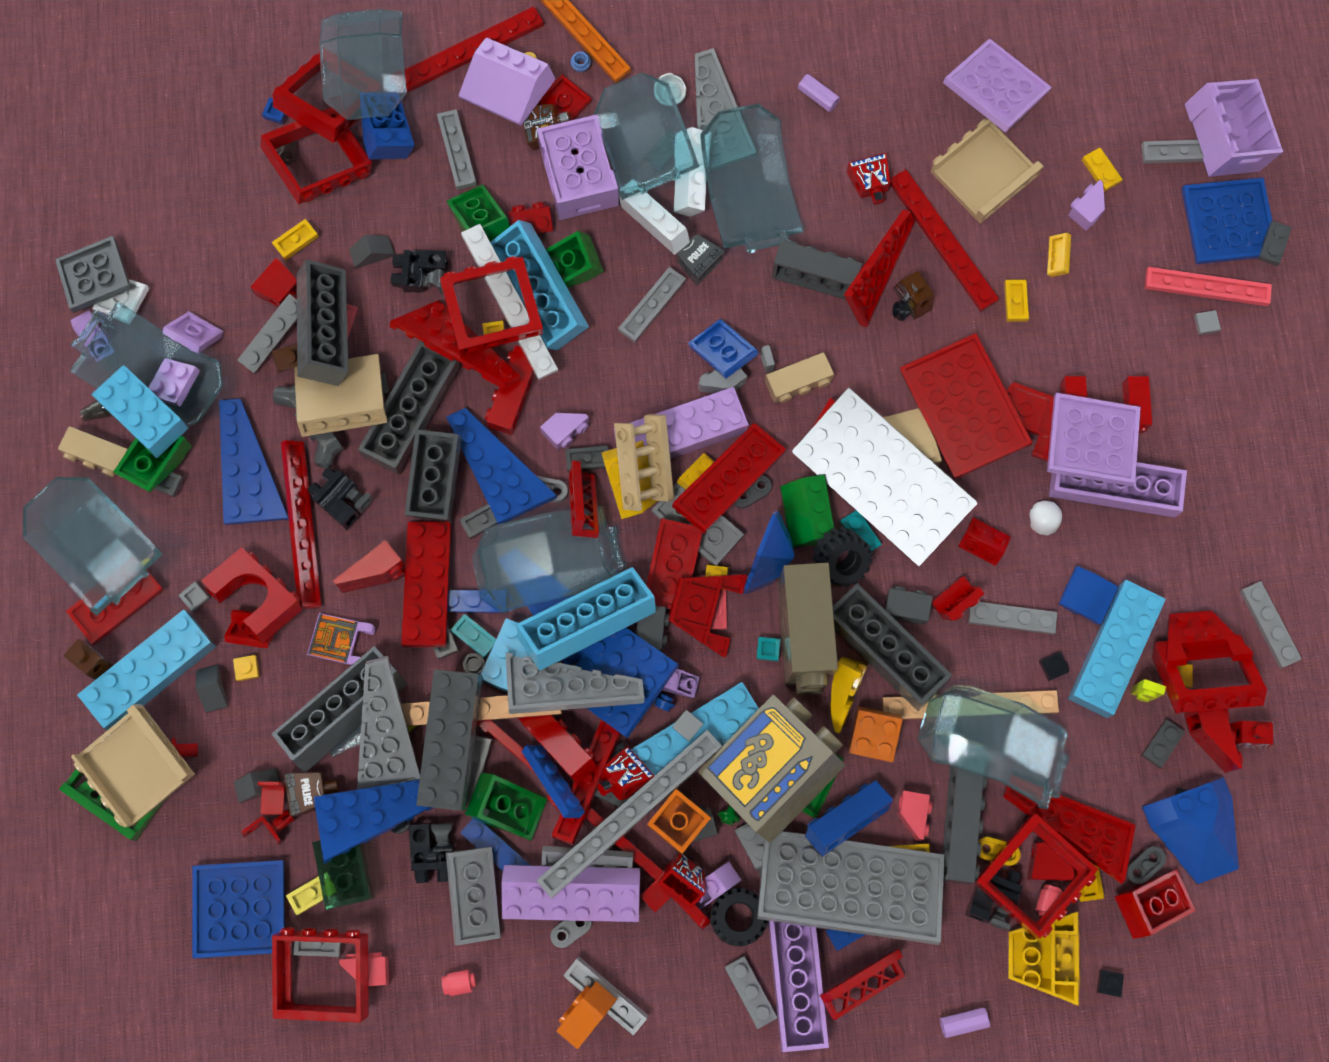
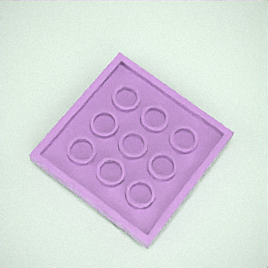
(997, 85)
(1094, 439)

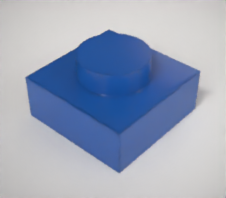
(272, 114)

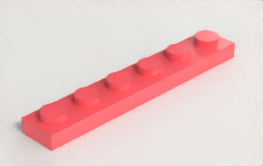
(1208, 286)

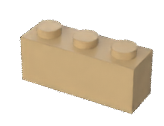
(799, 378)
(91, 451)

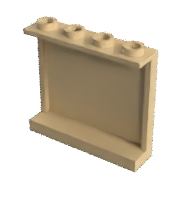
(984, 170)
(348, 406)
(133, 767)

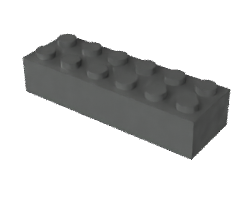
(322, 323)
(409, 408)
(889, 647)
(328, 716)
(449, 740)
(963, 826)

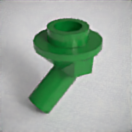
(729, 816)

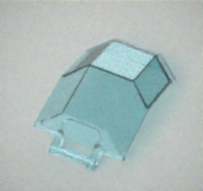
(362, 62)
(644, 135)
(749, 178)
(142, 347)
(87, 540)
(542, 561)
(996, 741)

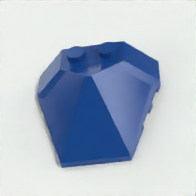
(772, 555)
(1198, 829)

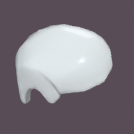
(676, 85)
(1045, 517)

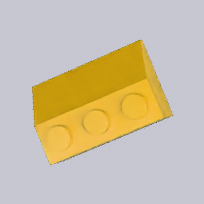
(611, 463)

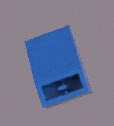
(388, 135)

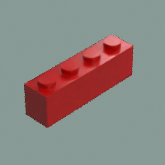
(510, 401)
(561, 746)

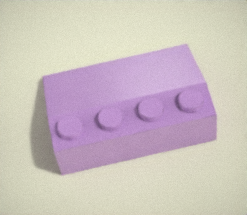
(505, 81)

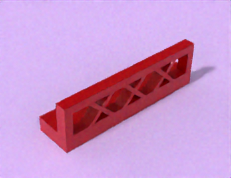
(577, 503)
(862, 977)

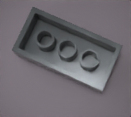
(814, 269)
(433, 475)

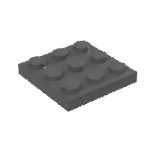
(93, 274)

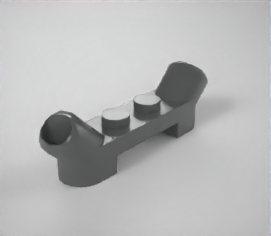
(327, 443)

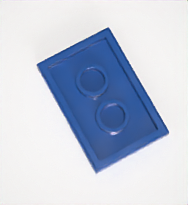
(723, 348)

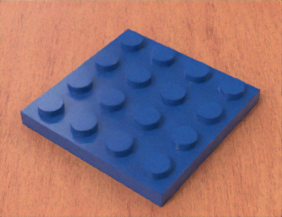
(1227, 219)
(632, 657)
(237, 908)

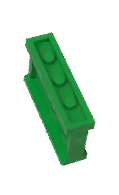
(84, 797)

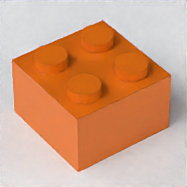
(875, 734)
(678, 821)
(585, 1014)

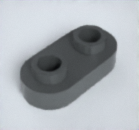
(755, 494)
(1145, 866)

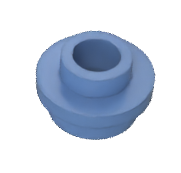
(580, 56)

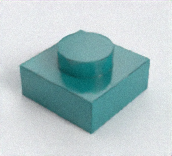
(768, 649)

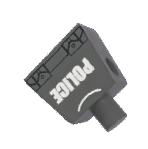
(699, 258)

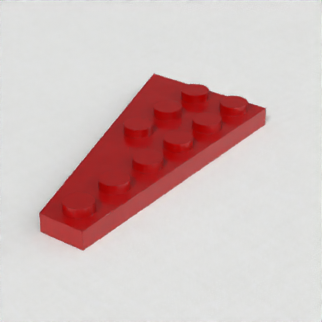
(873, 277)
(434, 328)
(1091, 832)

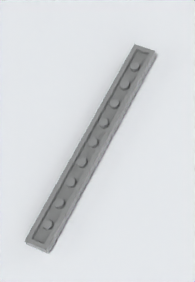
(628, 814)

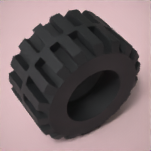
(855, 563)
(719, 923)

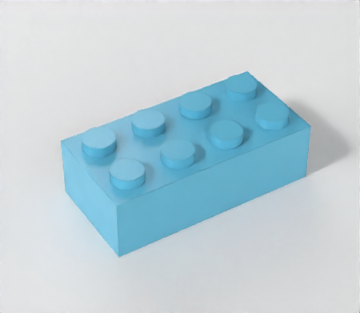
(140, 411)

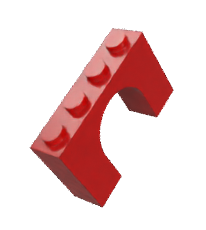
(1135, 393)
(244, 569)

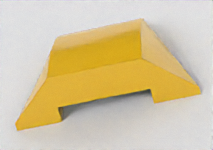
(844, 685)
(1048, 962)

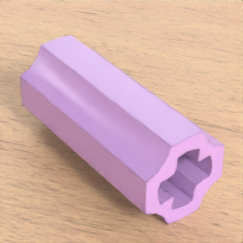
(818, 92)
(964, 1022)

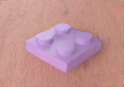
(192, 332)
(173, 381)

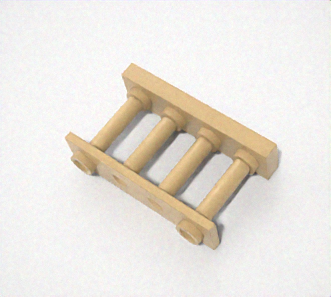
(658, 458)

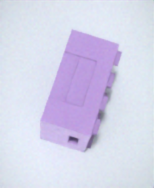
(1233, 127)
(576, 192)

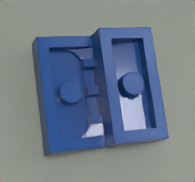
(1088, 595)

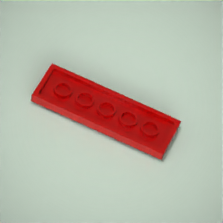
(728, 478)
(426, 584)

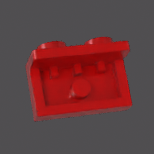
(538, 216)
(984, 541)
(957, 599)
(238, 633)

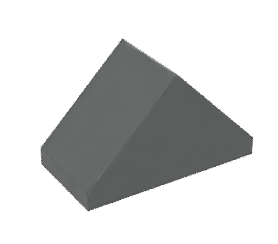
(371, 250)
(211, 688)
(247, 786)

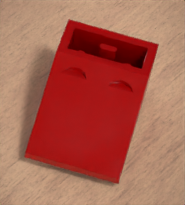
(1215, 737)

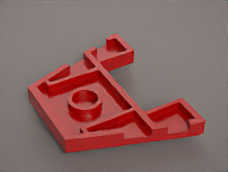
(1036, 415)
(696, 604)
(1198, 631)

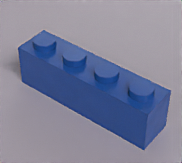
(848, 818)

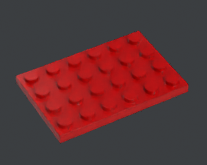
(965, 406)

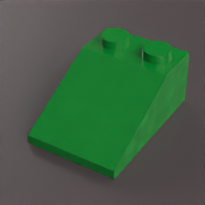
(477, 208)
(575, 259)
(146, 470)
(505, 806)

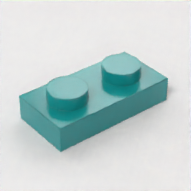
(858, 524)
(473, 635)

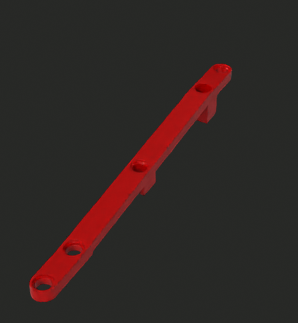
(655, 895)

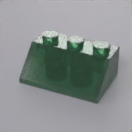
(344, 878)

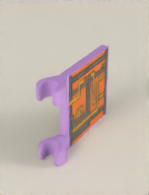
(336, 638)

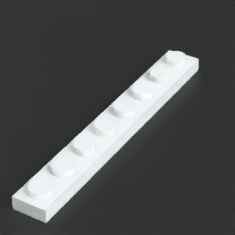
(509, 301)

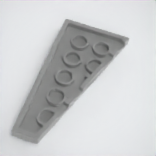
(711, 88)
(565, 687)
(385, 741)

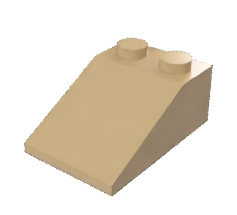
(916, 430)

